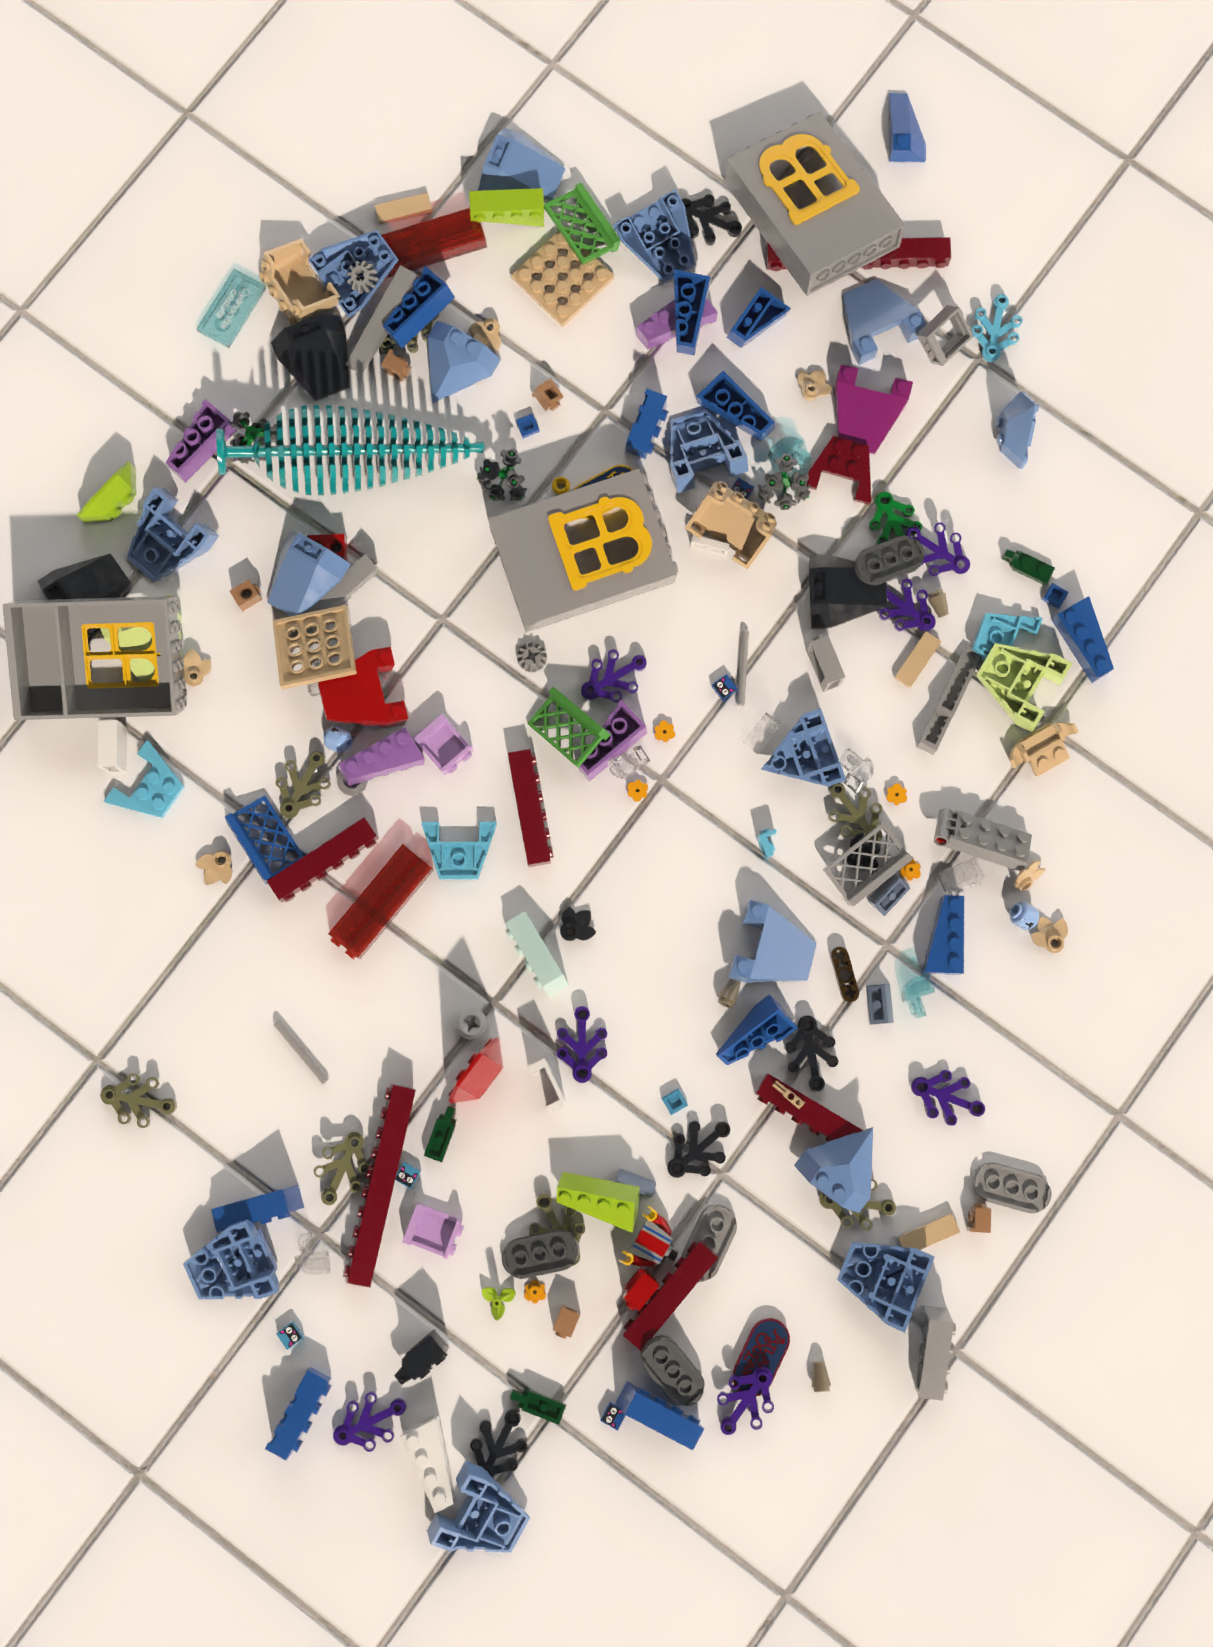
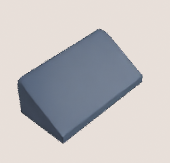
(888, 894)
(880, 1004)
(646, 1186)

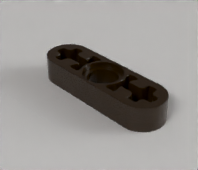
(846, 958)

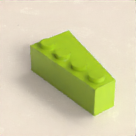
(508, 206)
(600, 1198)

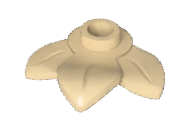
(482, 334)
(813, 384)
(194, 665)
(213, 869)
(1027, 876)
(1048, 931)

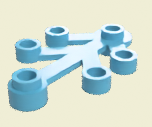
(995, 331)

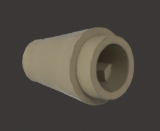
(939, 602)
(729, 993)
(820, 1377)

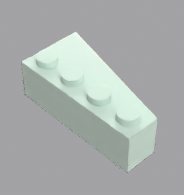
(537, 954)

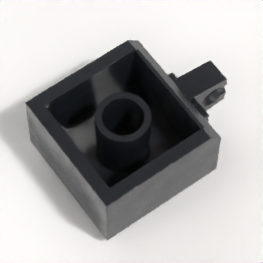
(421, 1357)

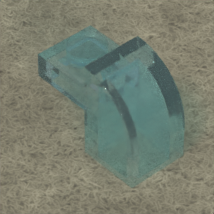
(793, 447)
(914, 990)

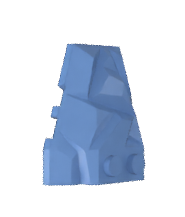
(234, 1265)
(886, 1279)

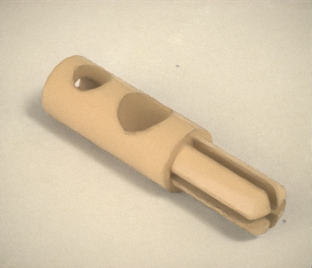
(795, 1101)

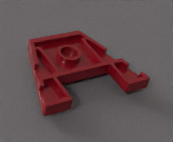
(844, 460)

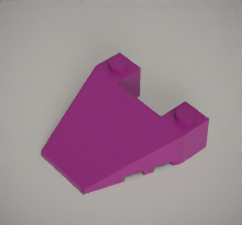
(866, 413)

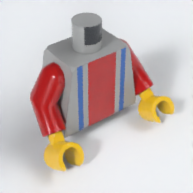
(651, 1242)

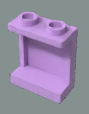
(443, 745)
(433, 1230)

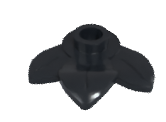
(866, 848)
(579, 923)

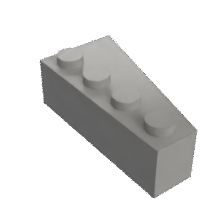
(935, 1353)

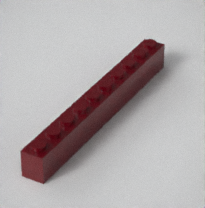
(911, 253)
(380, 1185)

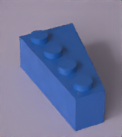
(690, 302)
(418, 307)
(735, 406)
(1084, 638)
(946, 942)
(259, 1208)
(298, 1414)
(659, 1416)

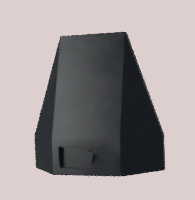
(315, 354)
(86, 580)
(839, 594)

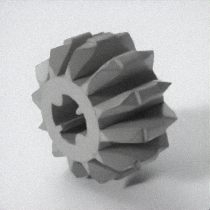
(367, 271)

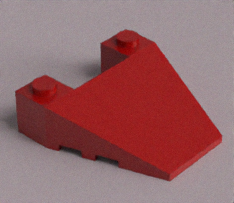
(360, 696)

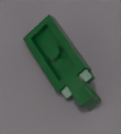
(1029, 566)
(441, 1135)
(539, 1405)

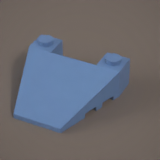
(874, 310)
(701, 444)
(161, 542)
(781, 951)
(486, 1519)

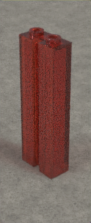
(435, 240)
(380, 902)

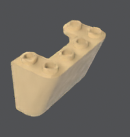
(294, 282)
(733, 521)

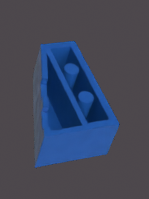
(758, 316)
(647, 424)

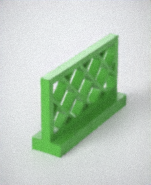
(596, 219)
(580, 717)

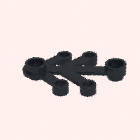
(706, 217)
(811, 1050)
(696, 1151)
(496, 1449)

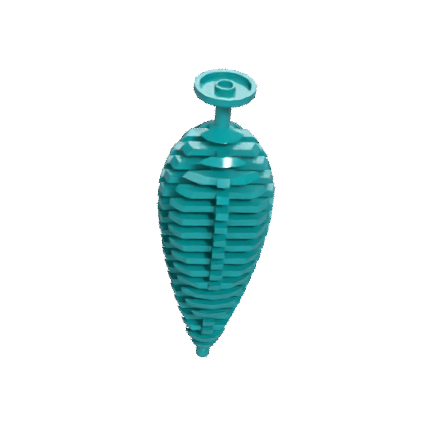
(354, 449)

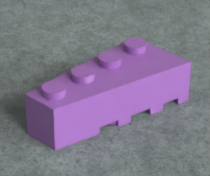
(662, 326)
(199, 441)
(625, 731)
(382, 758)

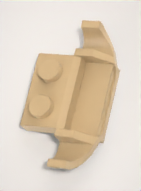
(1043, 747)

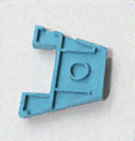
(1002, 630)
(156, 790)
(459, 859)

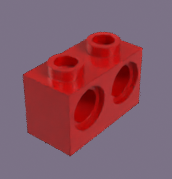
(331, 541)

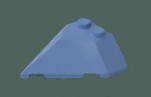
(456, 360)
(1017, 428)
(808, 753)
(841, 1169)

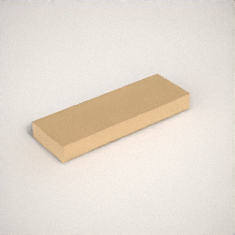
(403, 208)
(917, 659)
(930, 1233)

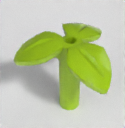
(498, 1308)

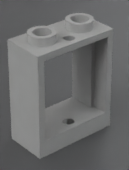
(929, 343)
(825, 663)

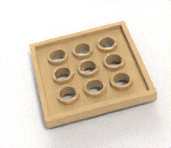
(548, 301)
(326, 670)

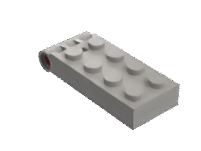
(982, 839)

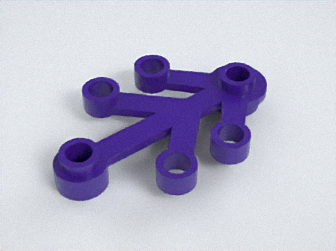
(941, 551)
(907, 608)
(611, 678)
(582, 1048)
(944, 1096)
(747, 1397)
(367, 1423)

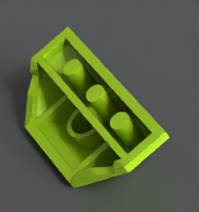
(111, 497)

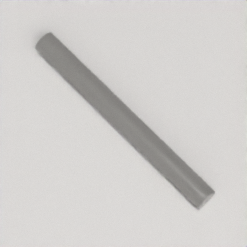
(742, 668)
(301, 1052)

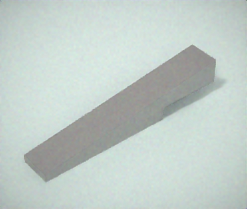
(374, 332)
(353, 579)
(949, 701)

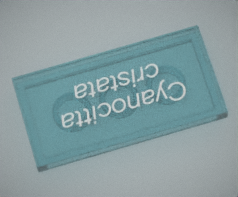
(231, 308)

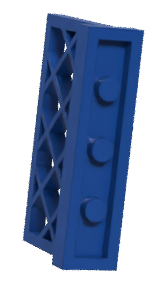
(247, 842)

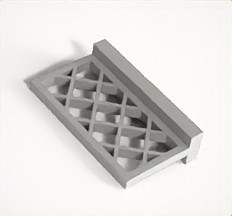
(879, 876)

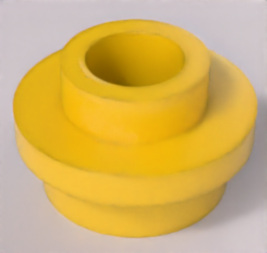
(560, 480)

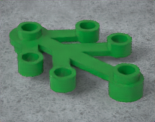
(893, 520)

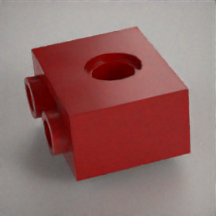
(639, 1289)

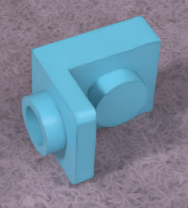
(767, 847)

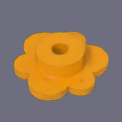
(664, 726)
(642, 787)
(896, 789)
(915, 873)
(535, 1285)

